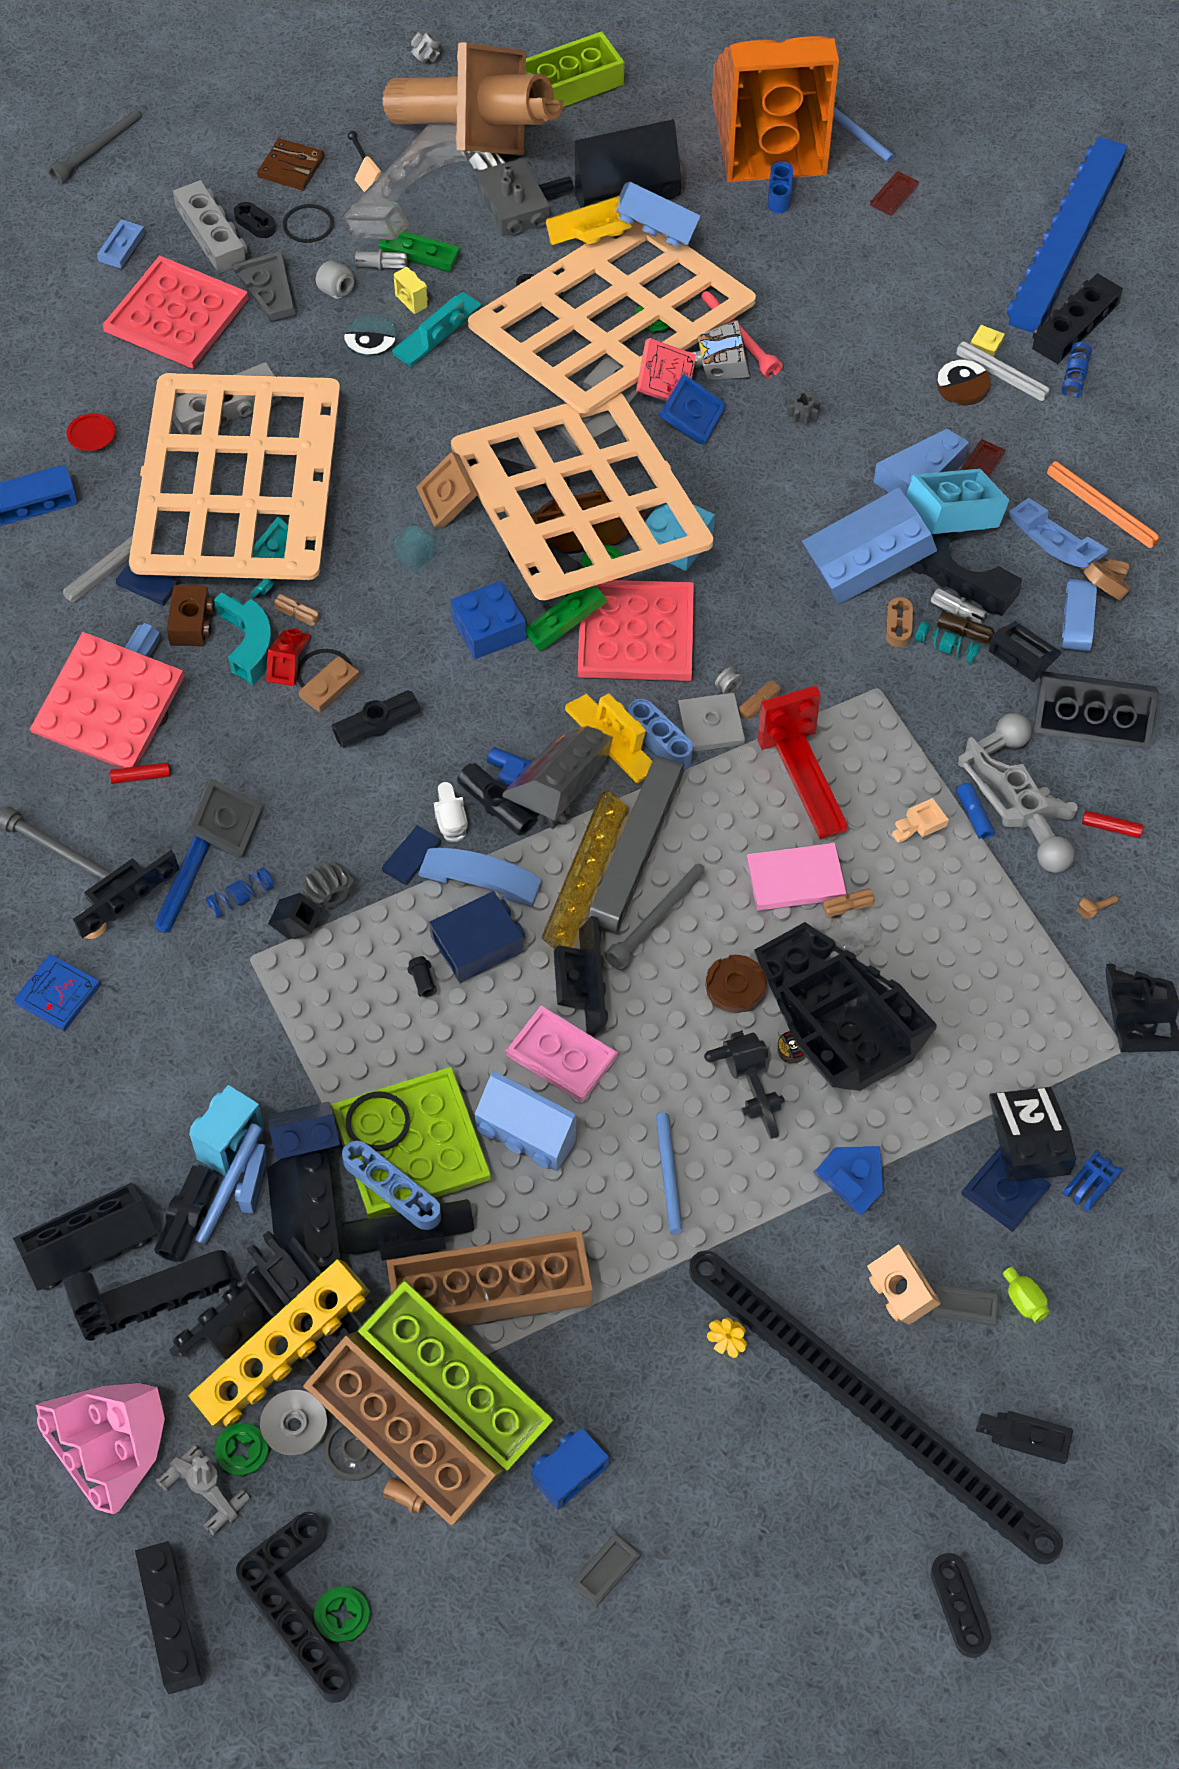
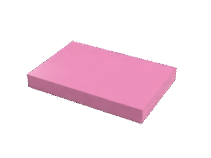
(795, 876)
(561, 1053)

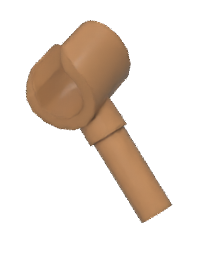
(1090, 909)

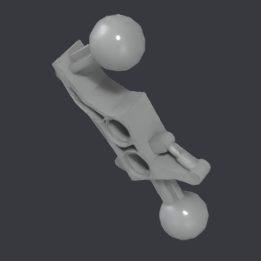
(1013, 732)

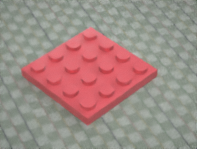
(176, 312)
(639, 632)
(107, 701)

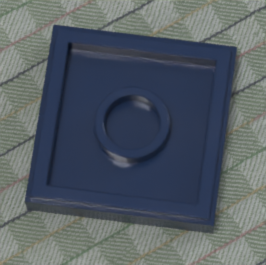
(1002, 1199)

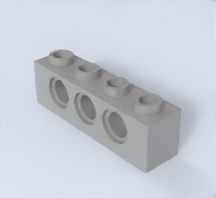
(210, 226)
(190, 407)

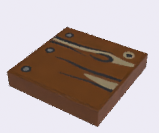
(290, 164)

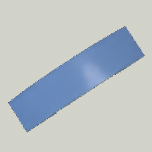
(1053, 538)
(481, 871)

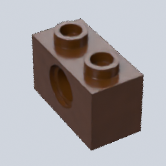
(189, 615)

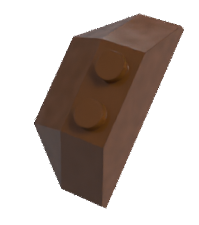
(608, 531)

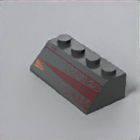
(561, 772)

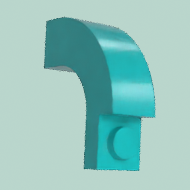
(251, 656)

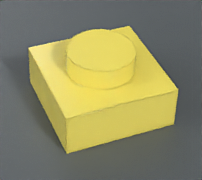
(987, 340)

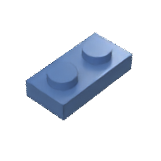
(121, 244)
(248, 1191)

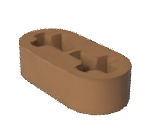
(1107, 580)
(893, 621)

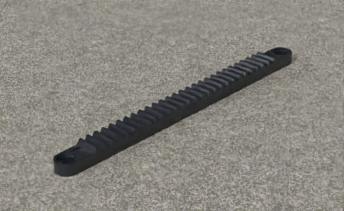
(876, 1408)

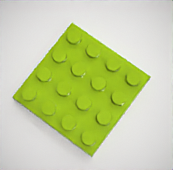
(438, 1148)

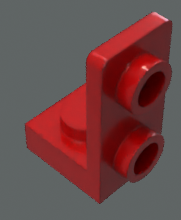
(283, 656)

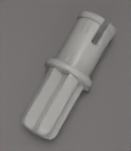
(381, 259)
(956, 605)

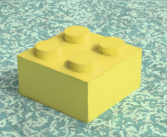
(410, 290)

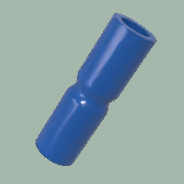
(974, 808)

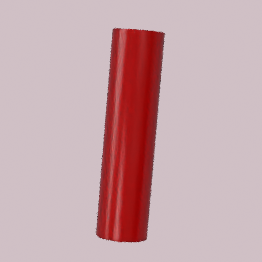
(140, 773)
(1112, 824)

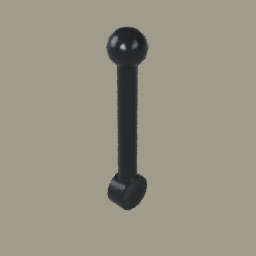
(352, 135)

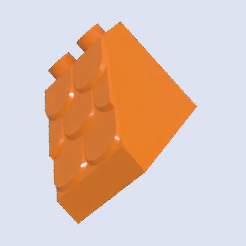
(775, 105)

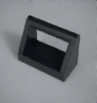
(1020, 657)

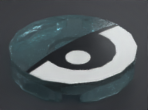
(370, 336)

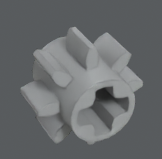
(425, 47)

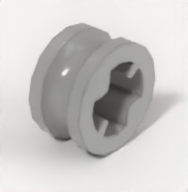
(729, 680)

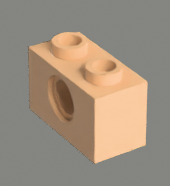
(918, 1297)

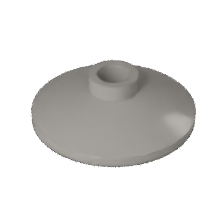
(290, 1407)

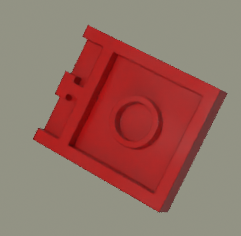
(786, 724)

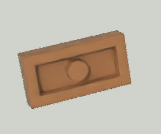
(329, 684)

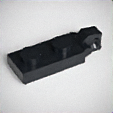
(1027, 1435)

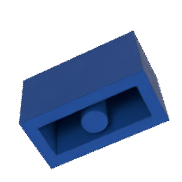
(569, 1467)

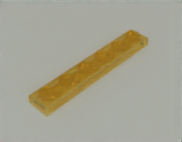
(585, 871)

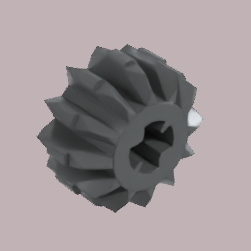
(328, 885)

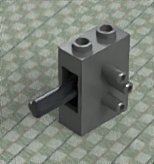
(515, 196)

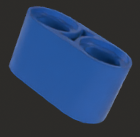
(780, 187)

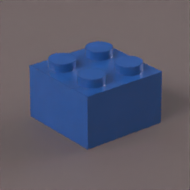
(488, 619)

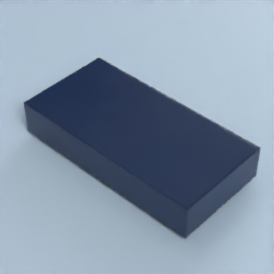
(153, 587)
(410, 855)

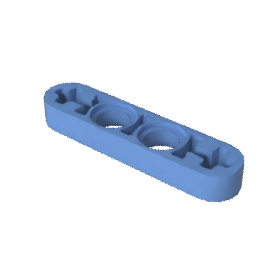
(394, 1182)

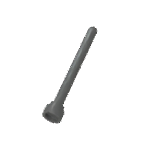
(63, 169)
(12, 821)
(619, 954)

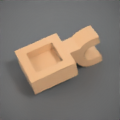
(924, 818)

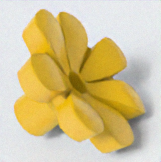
(728, 1336)

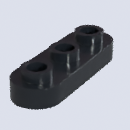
(960, 1589)

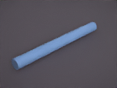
(862, 135)
(669, 1175)
(228, 1184)

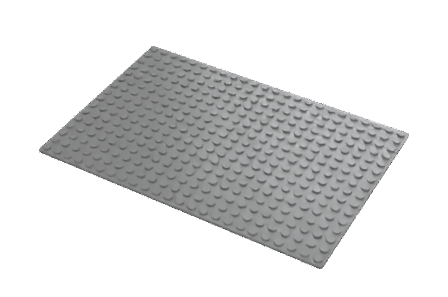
(950, 937)

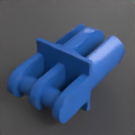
(1094, 1178)

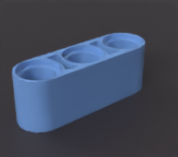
(1080, 615)
(656, 723)

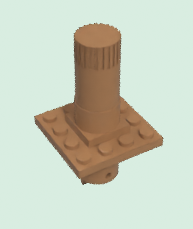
(486, 99)

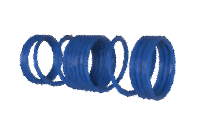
(1076, 362)
(238, 890)

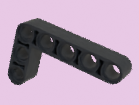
(147, 1296)
(288, 1610)

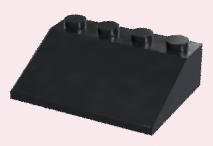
(634, 155)

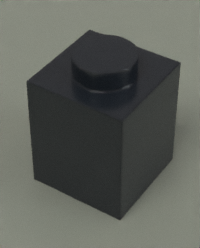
(295, 916)

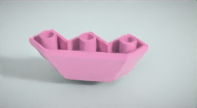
(113, 1437)

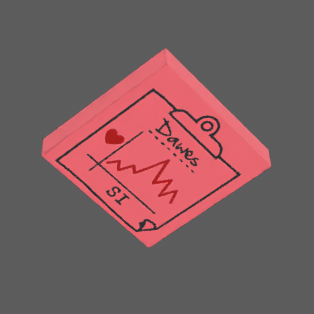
(662, 368)

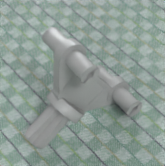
(203, 1479)

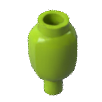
(1027, 1296)

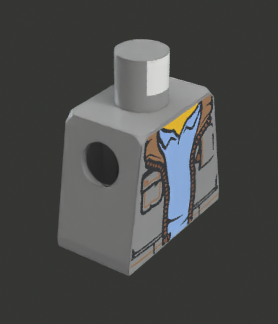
(722, 353)

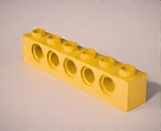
(212, 1393)

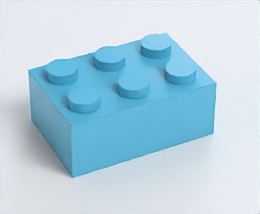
(957, 501)

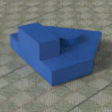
(853, 1175)

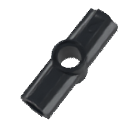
(364, 723)
(485, 789)
(186, 1213)

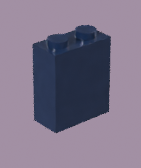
(477, 936)
(303, 1130)

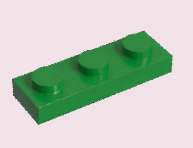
(423, 250)
(564, 616)

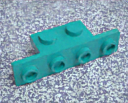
(436, 328)
(270, 545)

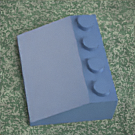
(870, 545)

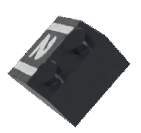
(1032, 1134)

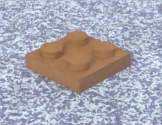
(447, 490)

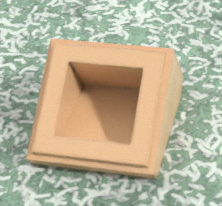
(367, 173)

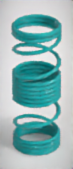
(948, 640)

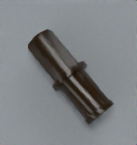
(965, 627)

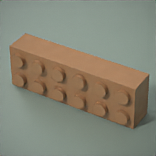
(500, 1278)
(403, 1427)

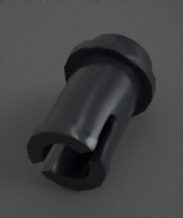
(420, 970)

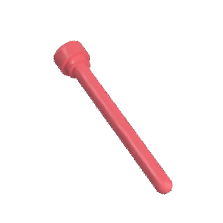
(767, 362)

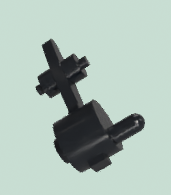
(746, 1057)

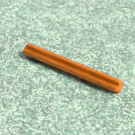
(1103, 504)

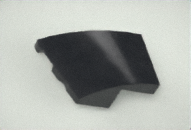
(1138, 1002)

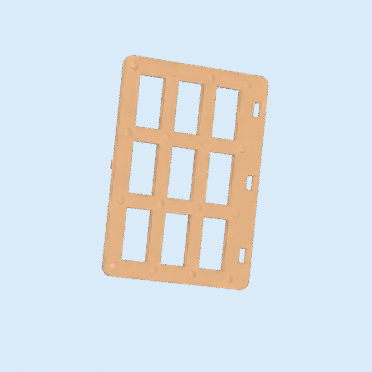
(579, 265)
(308, 499)
(527, 540)

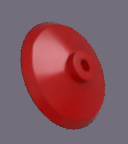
(90, 432)

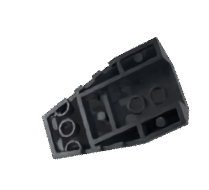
(842, 1011)

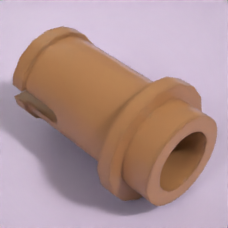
(404, 1495)

